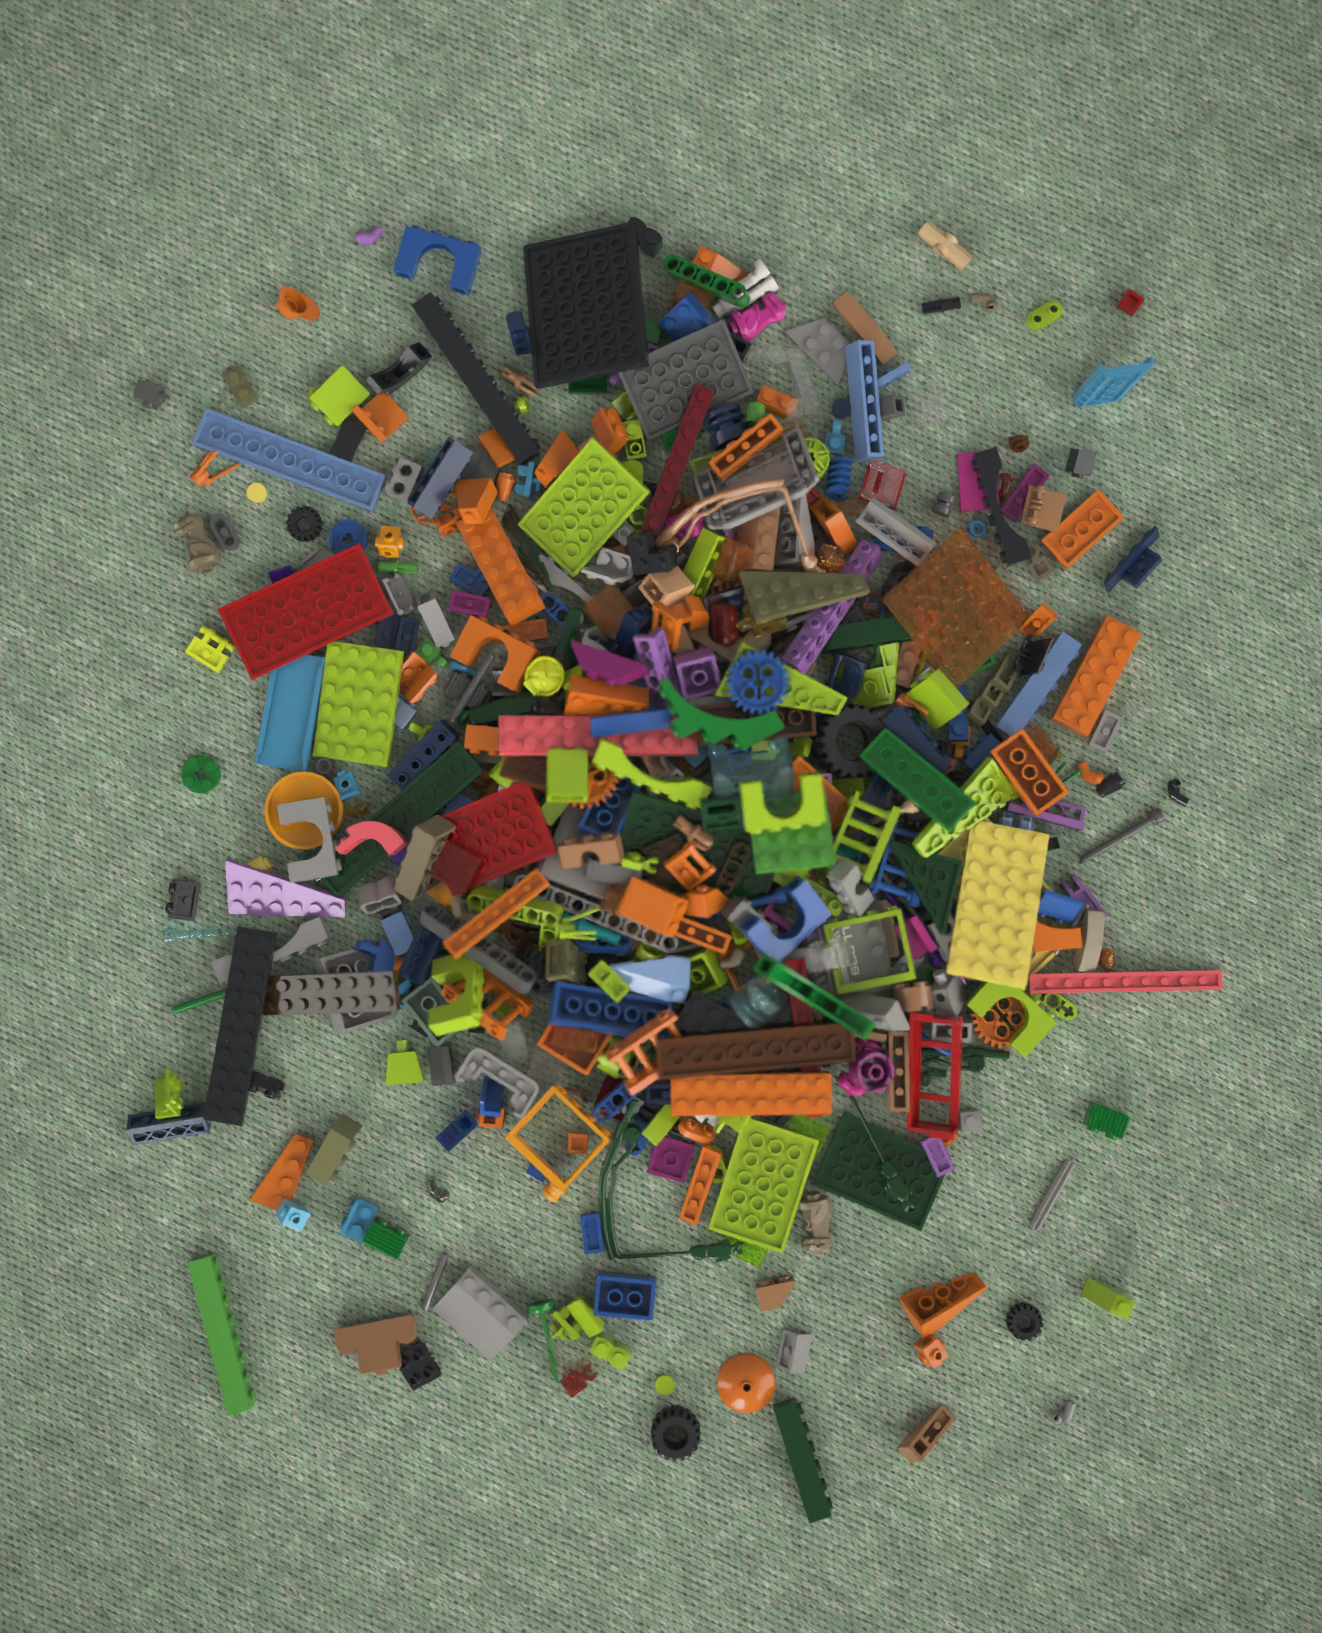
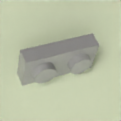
(1105, 731)

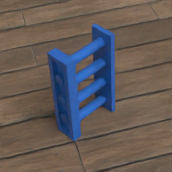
(876, 883)

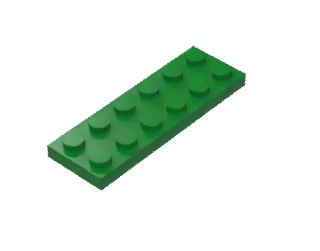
(917, 780)

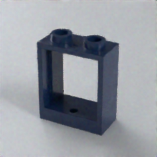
(634, 622)

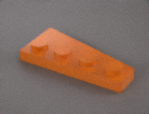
(285, 1173)

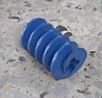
(838, 477)

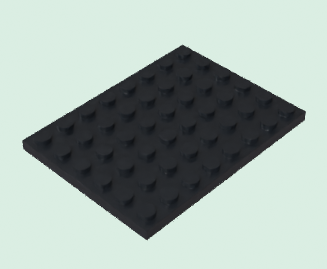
(585, 305)

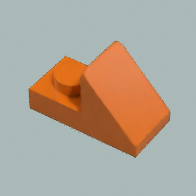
(1038, 621)

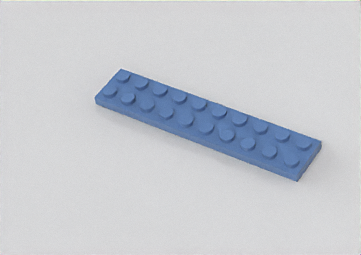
(289, 460)

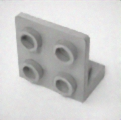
(611, 566)

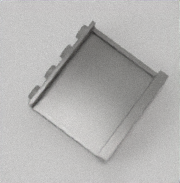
(571, 877)

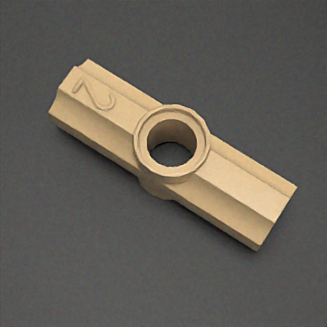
(945, 245)

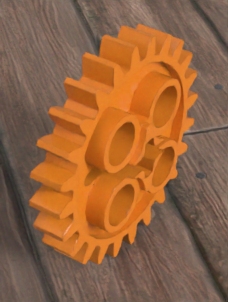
(598, 789)
(989, 1028)

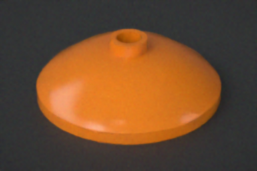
(744, 1370)

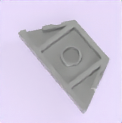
(822, 346)

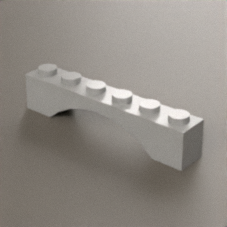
(560, 579)
(309, 934)

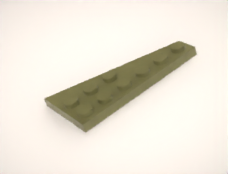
(788, 593)

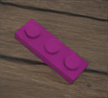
(1015, 504)

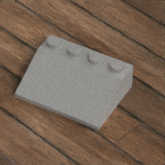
(350, 962)
(481, 1312)

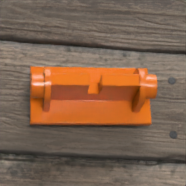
(447, 524)

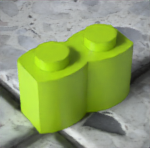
(615, 1352)

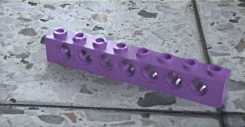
(826, 618)

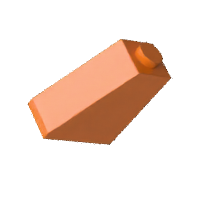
(556, 459)
(475, 498)
(833, 524)

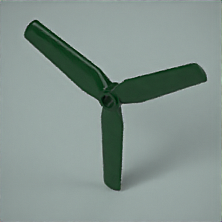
(520, 703)

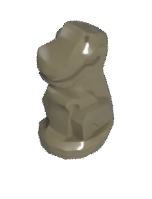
(201, 549)
(817, 1215)

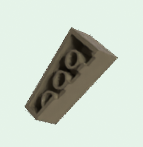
(421, 856)

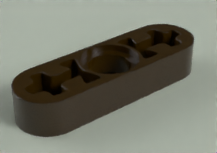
(733, 852)

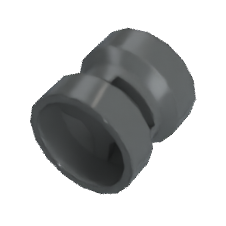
(944, 504)

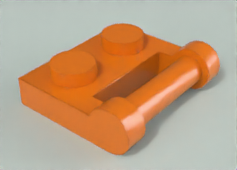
(670, 623)
(685, 871)

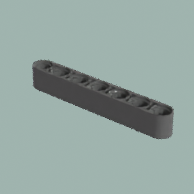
(445, 924)

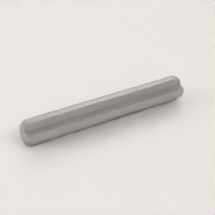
(1051, 1195)

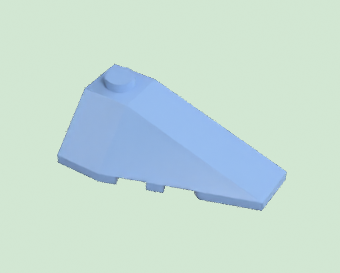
(660, 978)

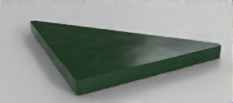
(932, 879)

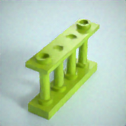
(882, 834)

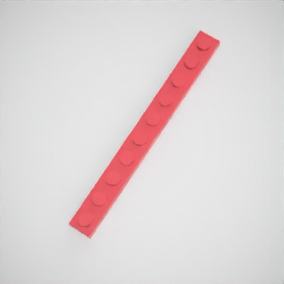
(1125, 981)

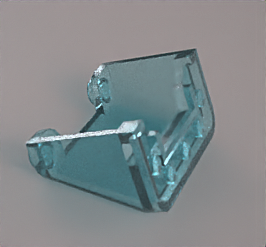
(770, 766)

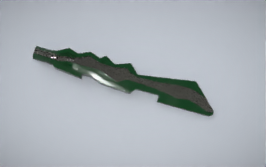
(527, 547)

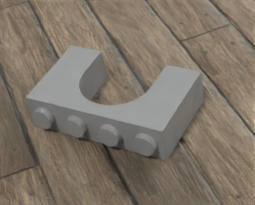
(325, 862)

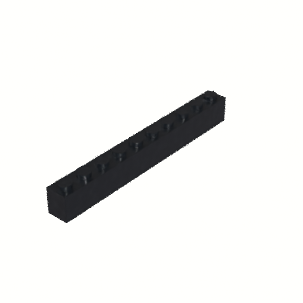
(476, 379)

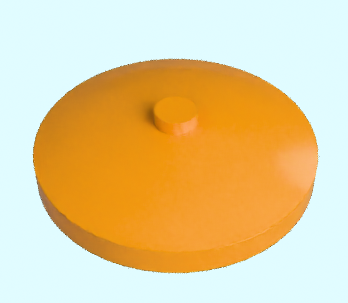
(296, 788)

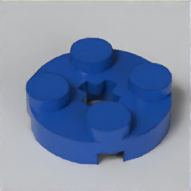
(341, 530)

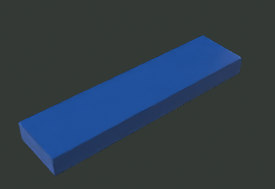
(629, 722)

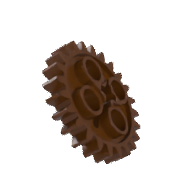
(522, 940)

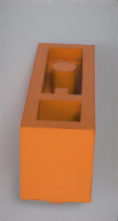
(718, 264)

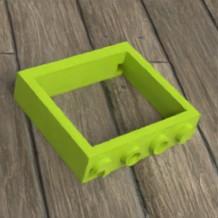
(878, 981)

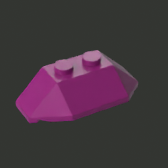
(607, 666)

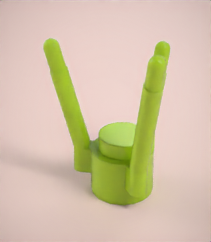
(567, 930)

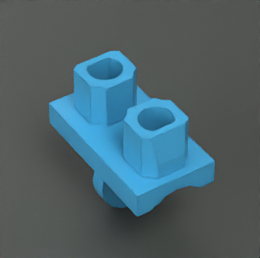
(527, 489)

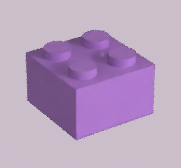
(697, 673)

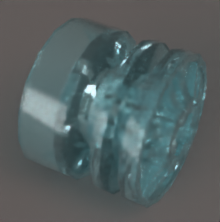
(756, 1001)

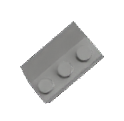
(881, 1010)

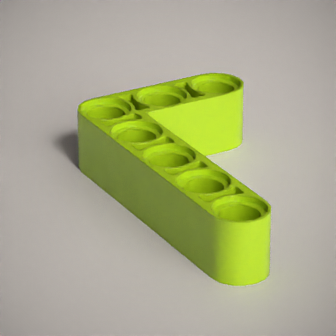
(483, 896)

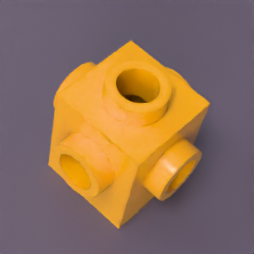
(389, 541)

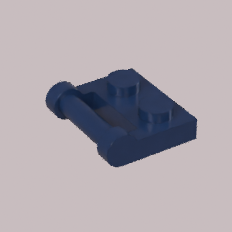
(851, 677)

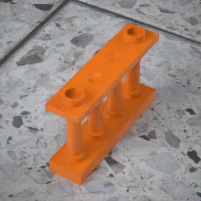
(518, 1001)
(648, 1074)

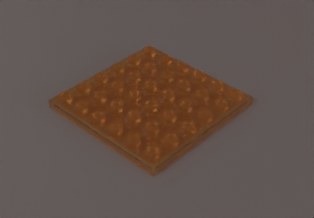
(956, 607)

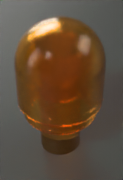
(1107, 959)

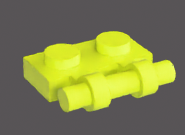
(206, 653)

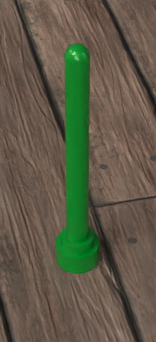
(199, 1001)

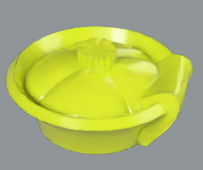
(544, 676)

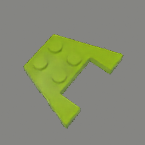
(879, 682)

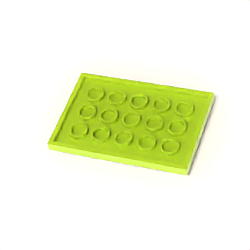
(583, 507)
(358, 703)
(763, 1184)

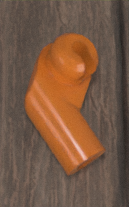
(1090, 776)

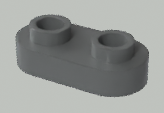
(224, 533)

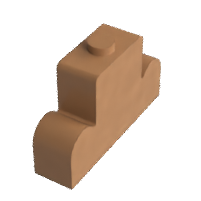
(377, 1343)

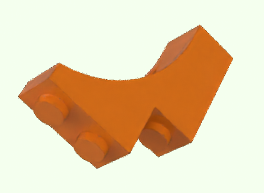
(1056, 938)

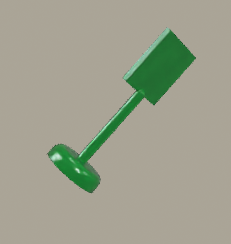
(540, 1307)

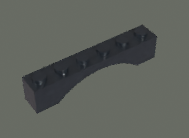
(1013, 546)

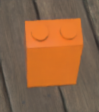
(652, 906)

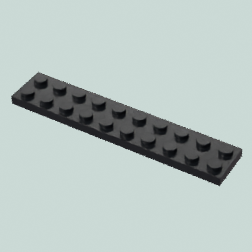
(240, 1026)

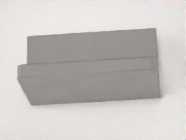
(793, 1351)

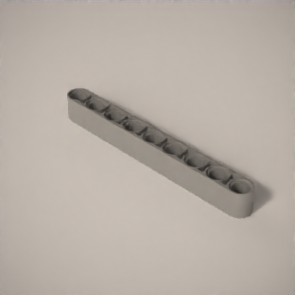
(604, 919)

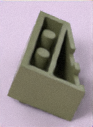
(333, 1150)

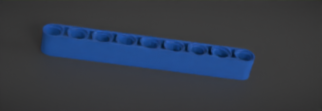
(621, 1089)

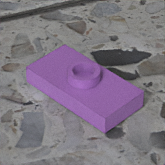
(937, 1155)

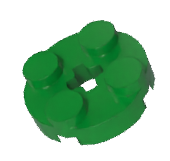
(194, 765)

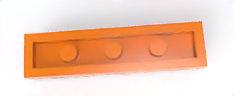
(700, 1185)

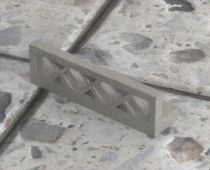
(897, 530)

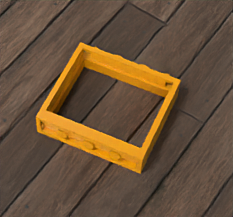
(537, 1160)

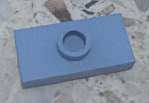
(893, 374)

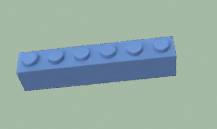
(864, 400)
(1037, 686)

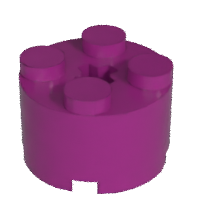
(871, 1071)

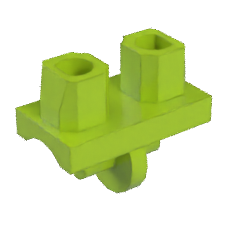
(559, 1317)

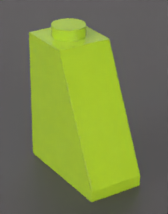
(1108, 1298)

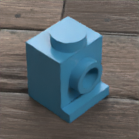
(353, 787)

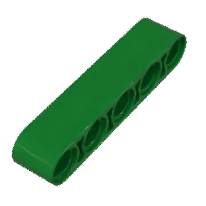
(713, 287)

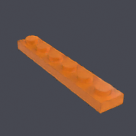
(496, 913)

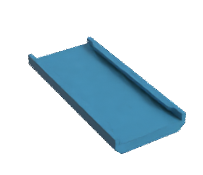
(1110, 383)
(290, 714)

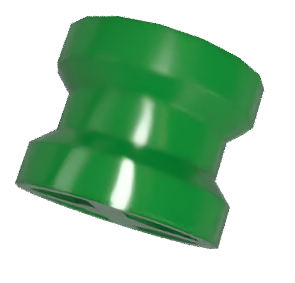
(464, 715)

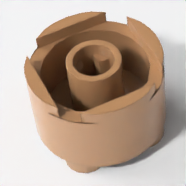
(914, 996)

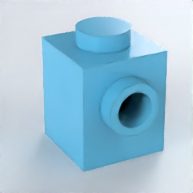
(292, 1214)

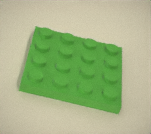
(793, 848)

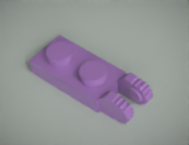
(1082, 893)

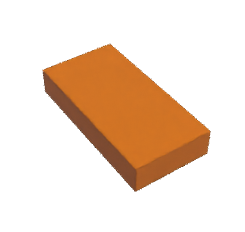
(496, 448)

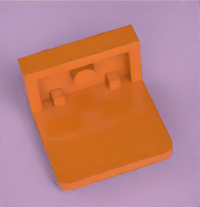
(416, 677)

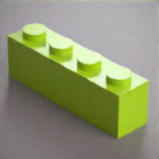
(702, 561)

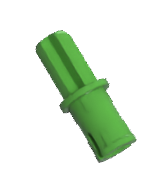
(397, 567)

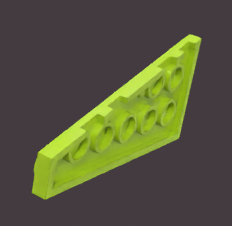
(803, 690)

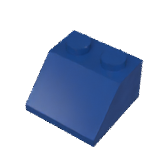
(1058, 906)

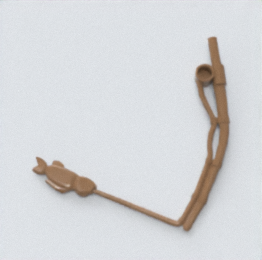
(667, 537)

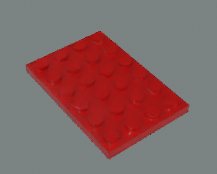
(503, 831)

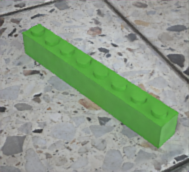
(221, 1333)

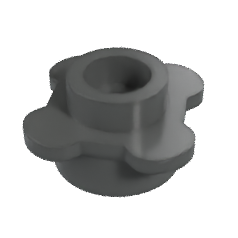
(321, 770)

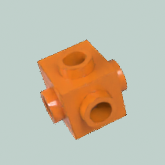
(931, 1351)

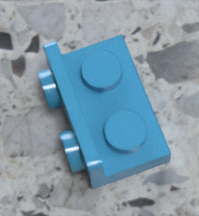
(359, 1219)

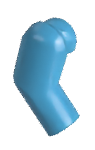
(455, 665)

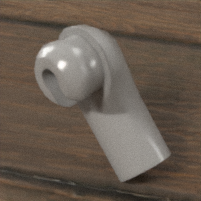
(1065, 1415)

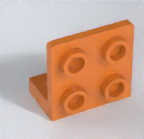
(381, 416)

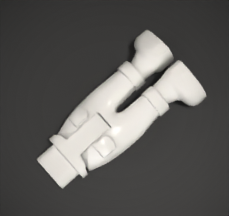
(723, 308)

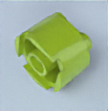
(611, 1068)

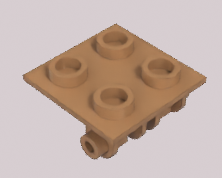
(1043, 508)

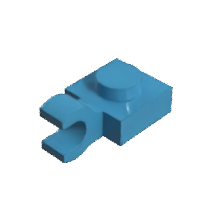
(835, 441)

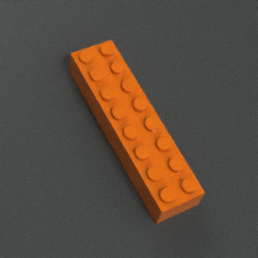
(752, 1094)

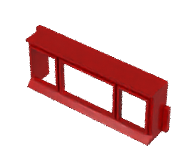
(936, 1130)

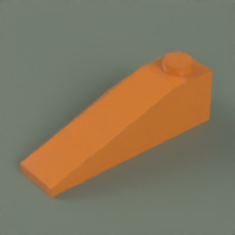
(704, 901)
(936, 1306)

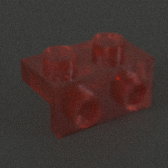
(724, 624)

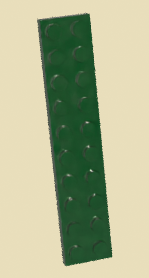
(408, 808)

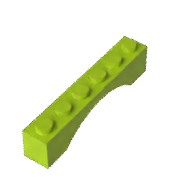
(689, 789)

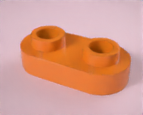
(696, 1131)

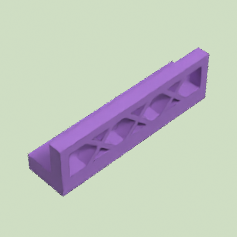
(660, 655)
(1051, 818)

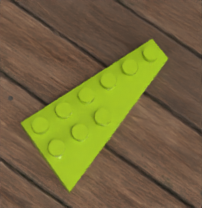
(989, 790)

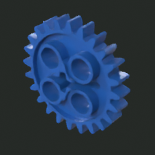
(775, 679)

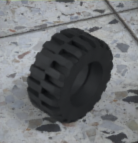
(826, 735)

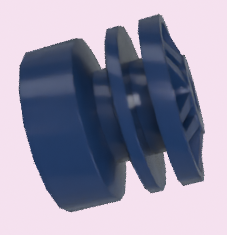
(725, 425)

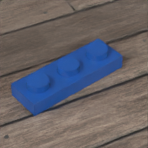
(959, 724)

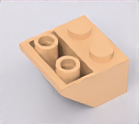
(666, 587)

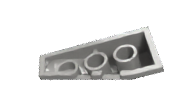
(788, 545)

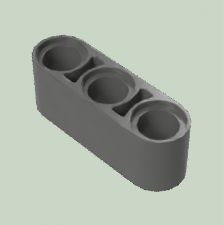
(609, 873)

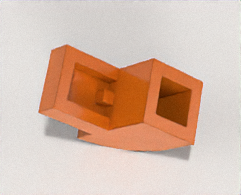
(692, 612)

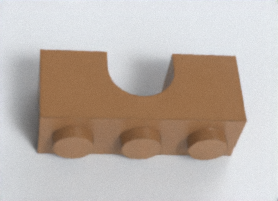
(606, 846)

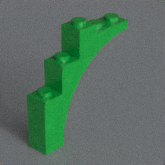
(690, 719)
(814, 996)

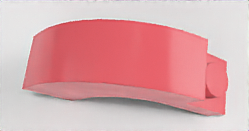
(387, 835)

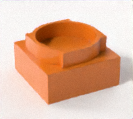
(578, 1060)

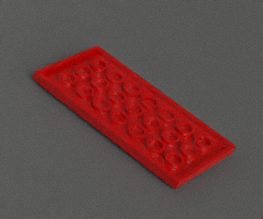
(305, 611)

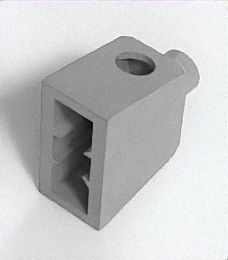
(948, 993)

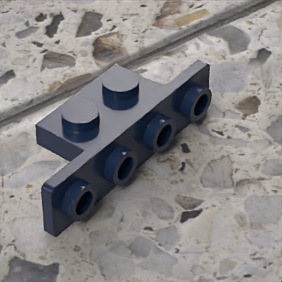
(1137, 564)

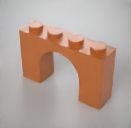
(479, 633)

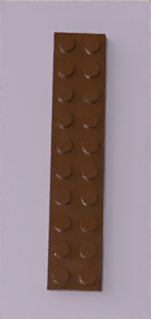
(754, 1050)

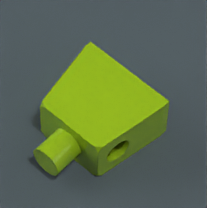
(404, 1065)

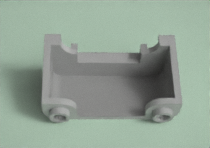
(482, 1060)

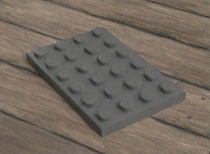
(665, 387)

